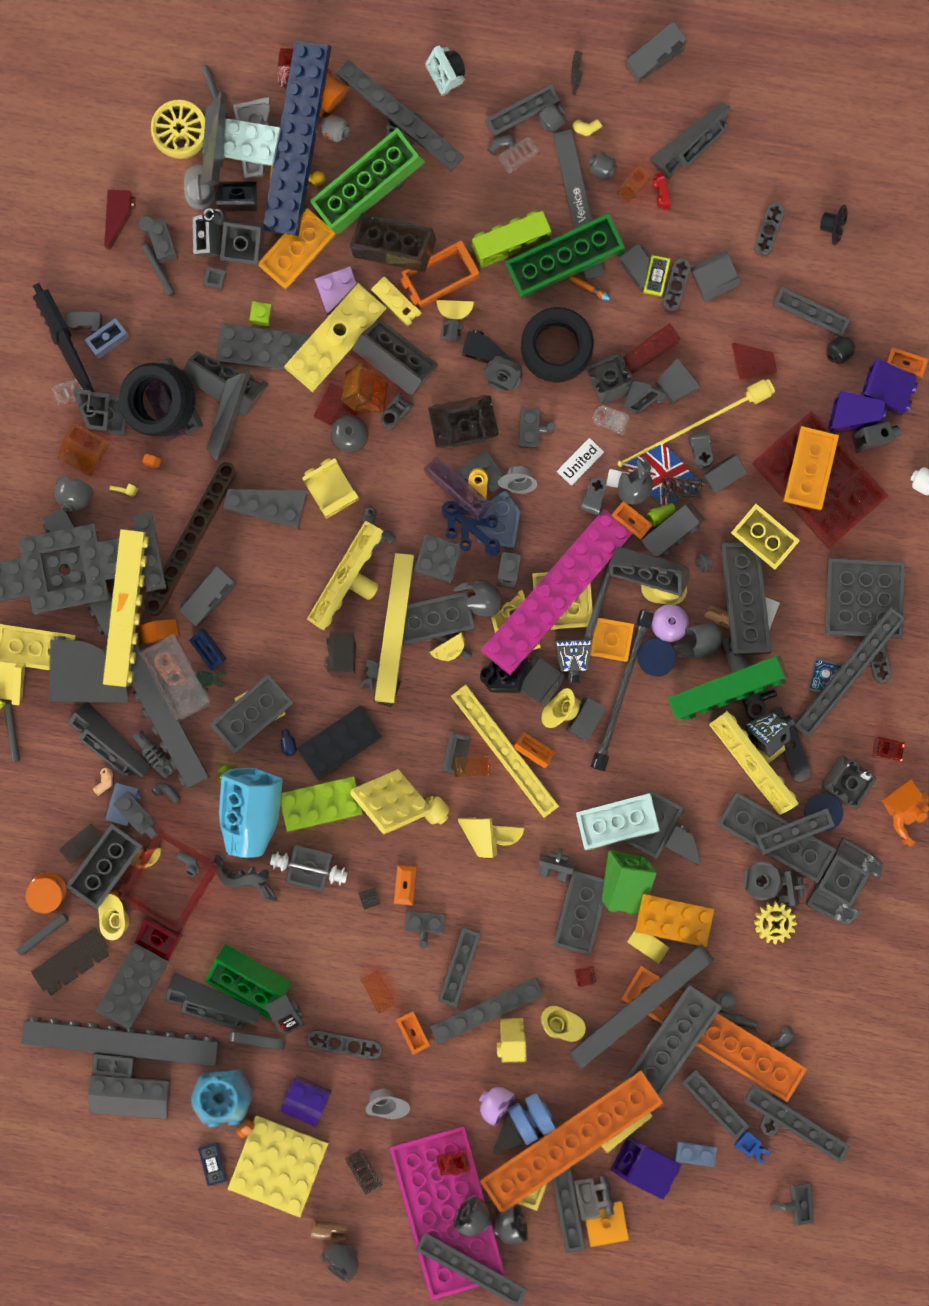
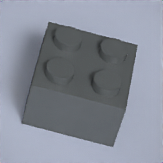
(437, 559)

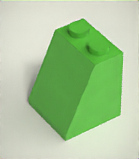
(626, 881)

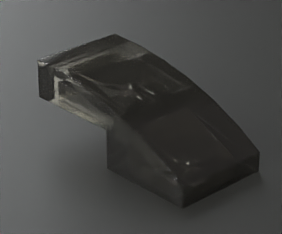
(576, 76)
(80, 844)

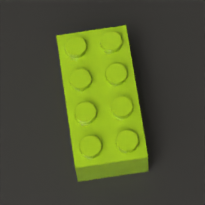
(511, 238)
(319, 804)

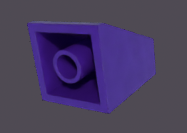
(890, 385)
(855, 412)
(306, 1100)
(645, 1167)

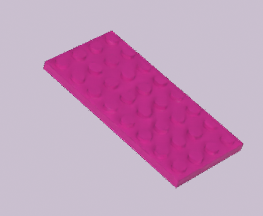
(434, 1202)

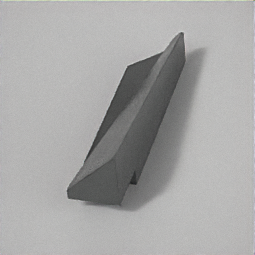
(214, 140)
(692, 142)
(227, 413)
(107, 742)
(209, 1004)

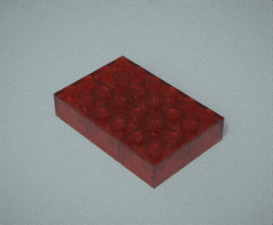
(849, 491)

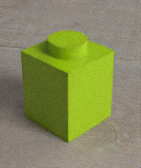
(261, 314)

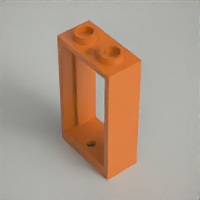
(458, 248)

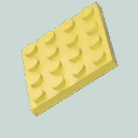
(278, 1166)

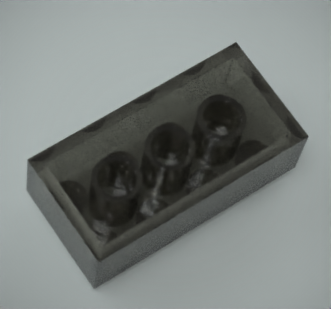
(393, 242)
(341, 654)

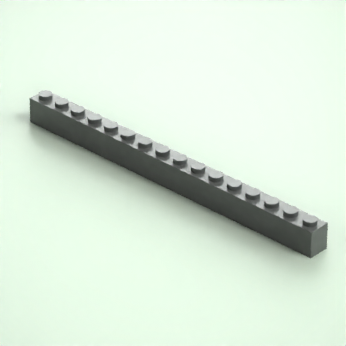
(171, 731)

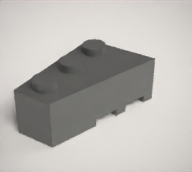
(656, 53)
(673, 530)
(207, 596)

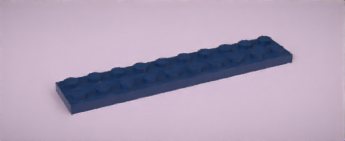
(297, 138)

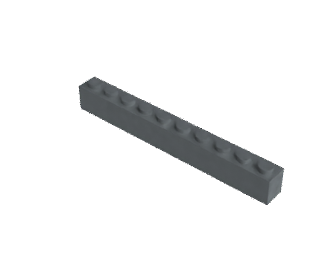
(120, 1042)

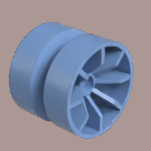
(536, 1116)

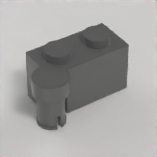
(208, 233)
(160, 238)

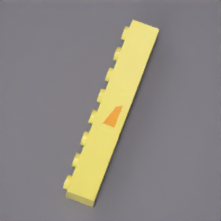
(125, 608)

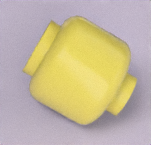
(439, 810)

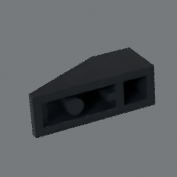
(481, 348)

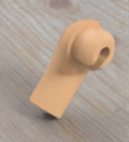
(106, 781)

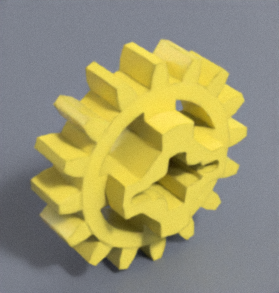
(770, 928)

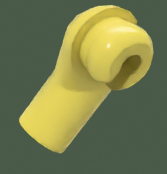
(586, 129)

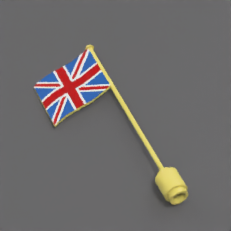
(667, 464)

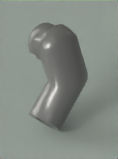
(369, 515)
(386, 536)
(191, 863)
(785, 1039)

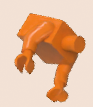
(906, 806)

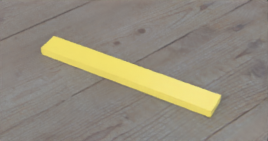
(394, 628)
(504, 751)

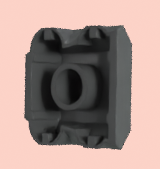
(715, 276)
(610, 378)
(541, 681)
(849, 781)

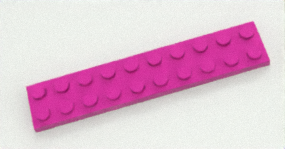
(556, 592)

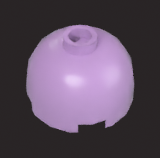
(667, 630)
(495, 1104)

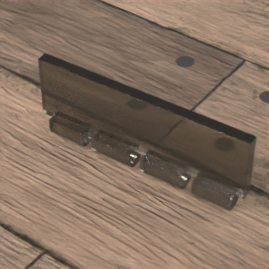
(73, 957)

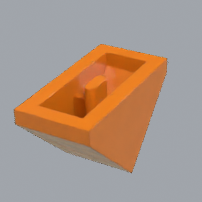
(157, 631)

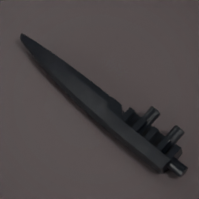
(60, 334)

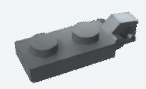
(136, 815)

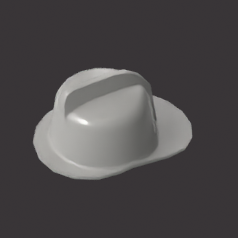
(197, 195)
(518, 480)
(386, 1105)

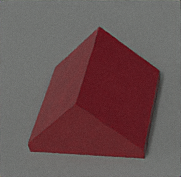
(158, 938)

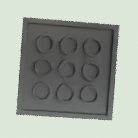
(861, 594)

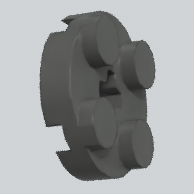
(500, 366)
(773, 878)

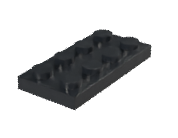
(339, 742)

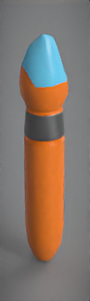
(590, 288)

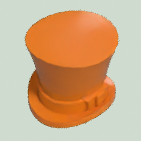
(333, 93)
(46, 892)

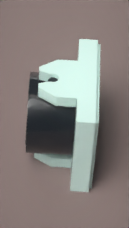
(449, 66)

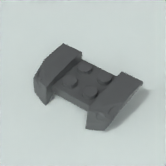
(844, 882)

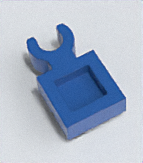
(751, 1145)

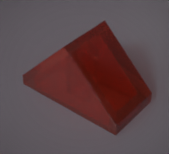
(888, 749)
(453, 1162)

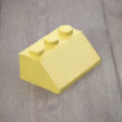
(765, 536)

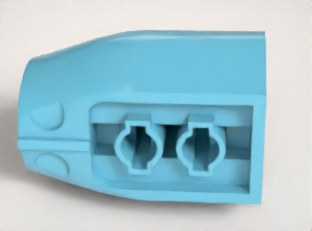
(249, 810)
(222, 1097)

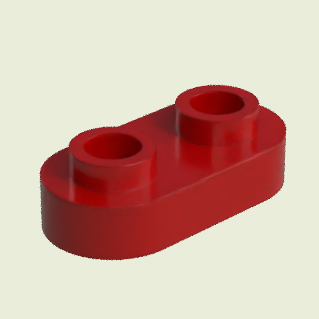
(663, 199)

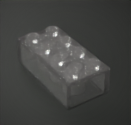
(176, 678)

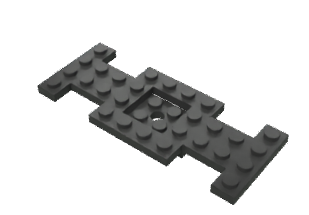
(89, 565)

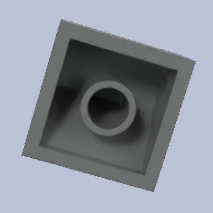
(242, 241)

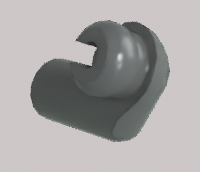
(506, 140)
(166, 789)

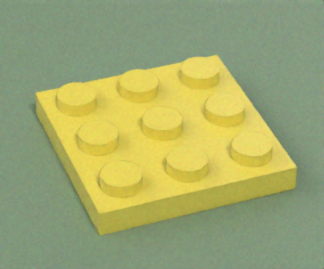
(579, 612)
(391, 801)

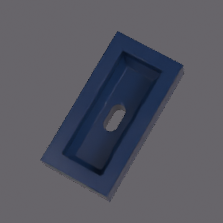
(207, 649)

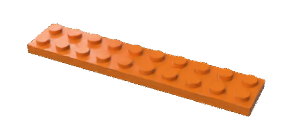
(731, 1044)
(571, 1142)

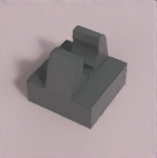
(449, 331)

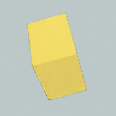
(649, 946)

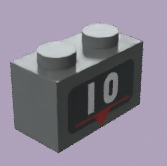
(285, 1014)

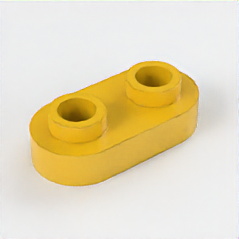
(481, 486)

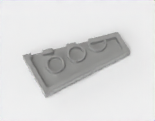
(259, 113)

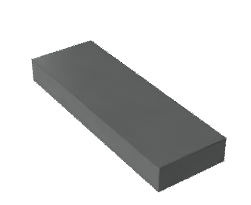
(41, 935)

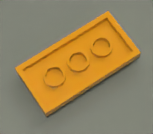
(294, 253)
(811, 468)
(674, 920)

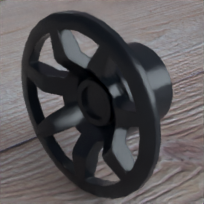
(832, 222)

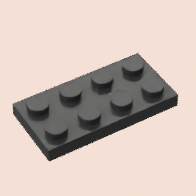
(437, 618)
(251, 713)
(580, 913)
(131, 986)

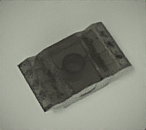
(463, 422)

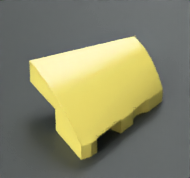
(480, 835)

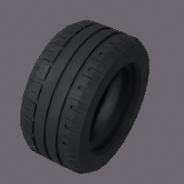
(557, 317)
(132, 399)

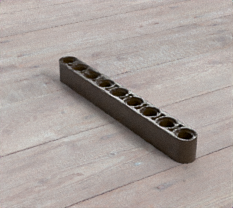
(200, 512)

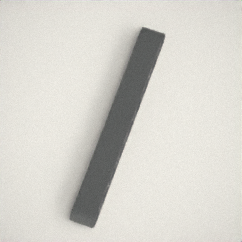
(641, 1006)

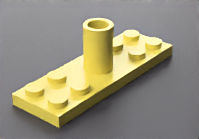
(325, 348)
(348, 577)
(754, 762)

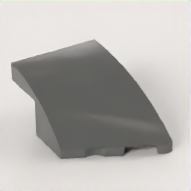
(100, 412)

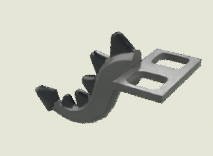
(242, 880)

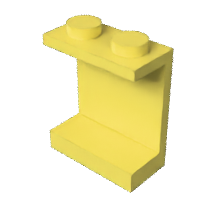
(330, 488)
(12, 681)

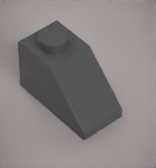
(636, 265)
(683, 844)

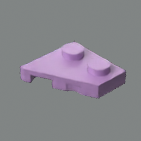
(335, 287)

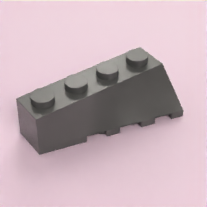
(211, 378)
(649, 571)

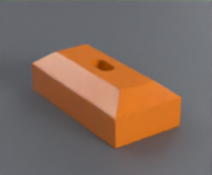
(916, 363)
(626, 512)
(534, 750)
(402, 895)
(419, 1041)

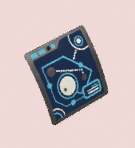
(822, 673)

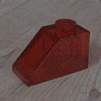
(284, 64)

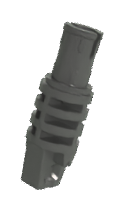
(154, 755)

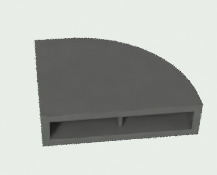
(78, 674)

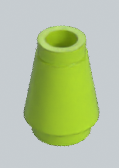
(661, 514)

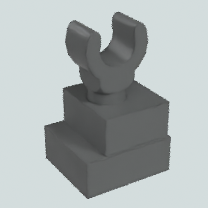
(372, 674)

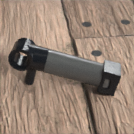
(740, 662)

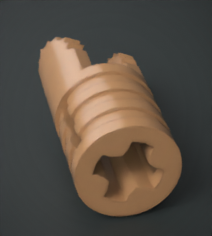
(718, 616)
(324, 1231)

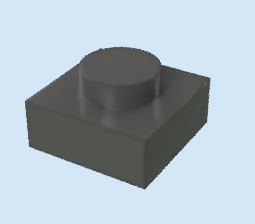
(214, 278)

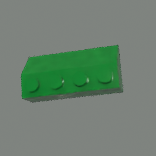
(246, 980)

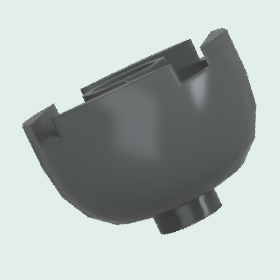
(349, 434)
(72, 495)
(473, 1218)
(510, 1226)
(341, 1261)

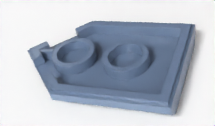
(508, 521)

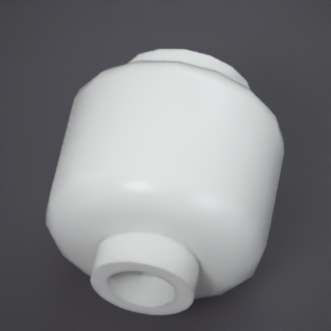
(921, 480)

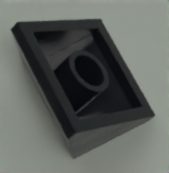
(237, 196)

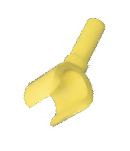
(131, 490)

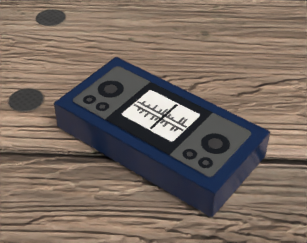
(212, 1164)

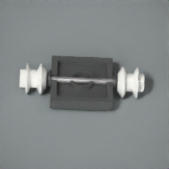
(308, 868)

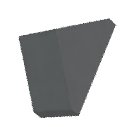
(641, 396)

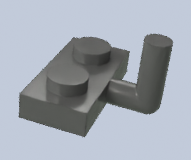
(530, 428)
(425, 924)
(800, 1204)

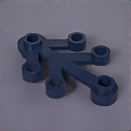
(467, 525)

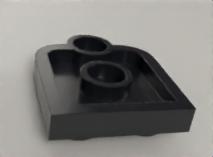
(501, 682)

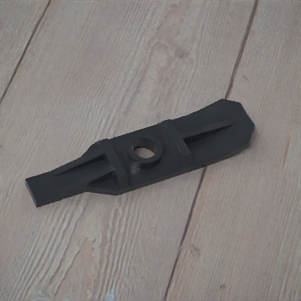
(795, 756)

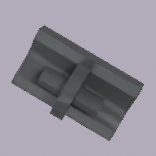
(556, 862)
(792, 895)

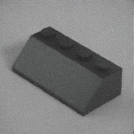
(394, 357)
(104, 866)
(129, 1096)

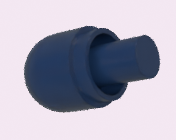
(288, 743)

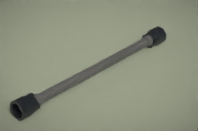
(643, 622)

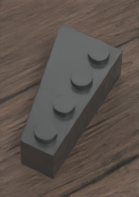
(272, 506)

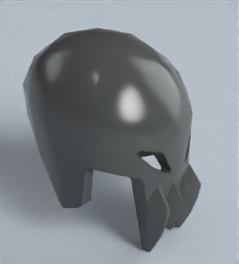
(637, 485)
(487, 598)
(706, 639)

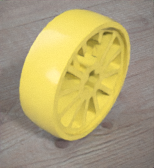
(186, 151)

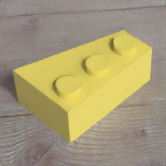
(512, 1040)

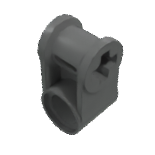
(398, 410)
(701, 446)
(593, 499)

